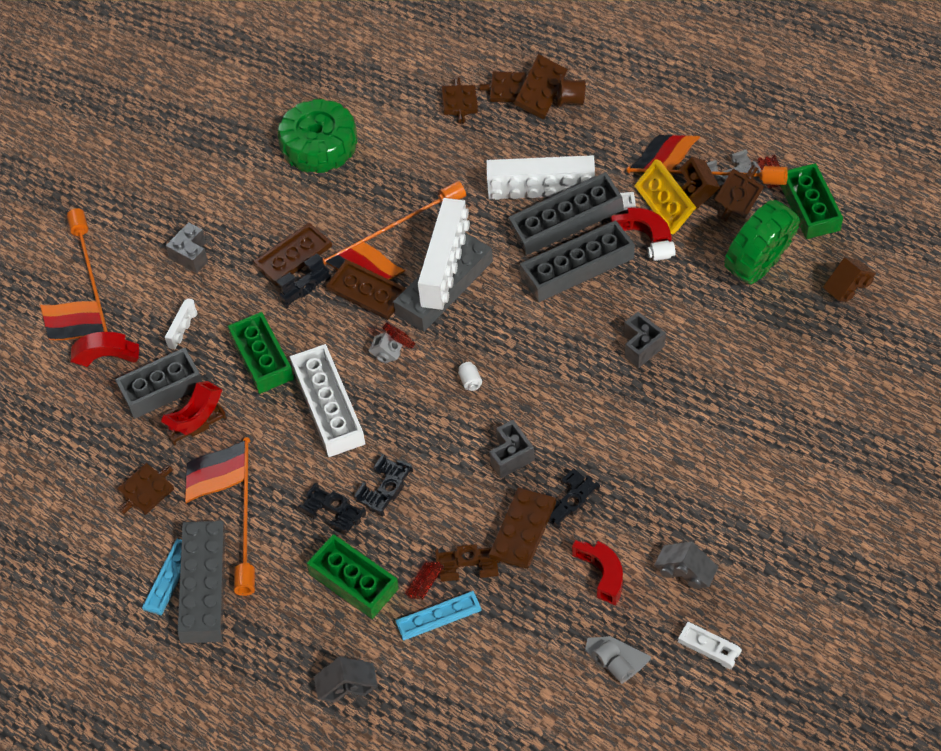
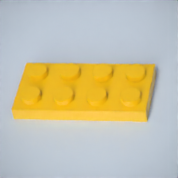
(665, 196)

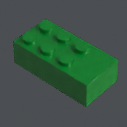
(812, 201)
(260, 352)
(352, 576)

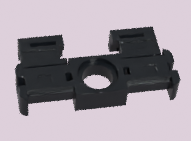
(293, 291)
(394, 475)
(578, 486)
(345, 518)

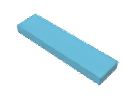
(165, 582)
(438, 615)

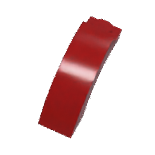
(644, 221)
(103, 344)
(197, 409)
(609, 565)

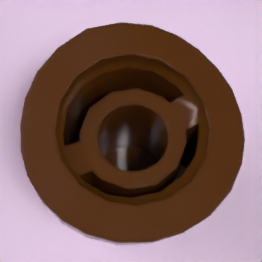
(571, 92)

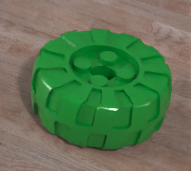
(317, 136)
(761, 241)

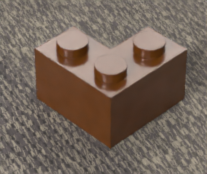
(700, 181)
(847, 277)

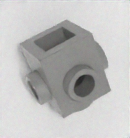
(385, 348)

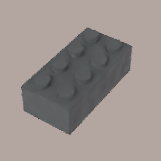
(159, 383)

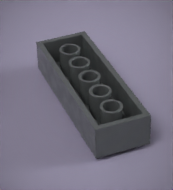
(566, 213)
(473, 261)
(577, 261)
(202, 582)

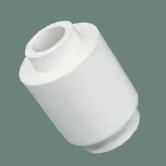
(661, 250)
(469, 376)

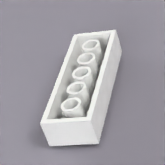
(537, 176)
(443, 254)
(327, 400)

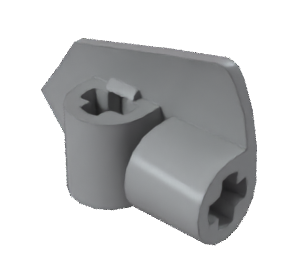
(616, 656)

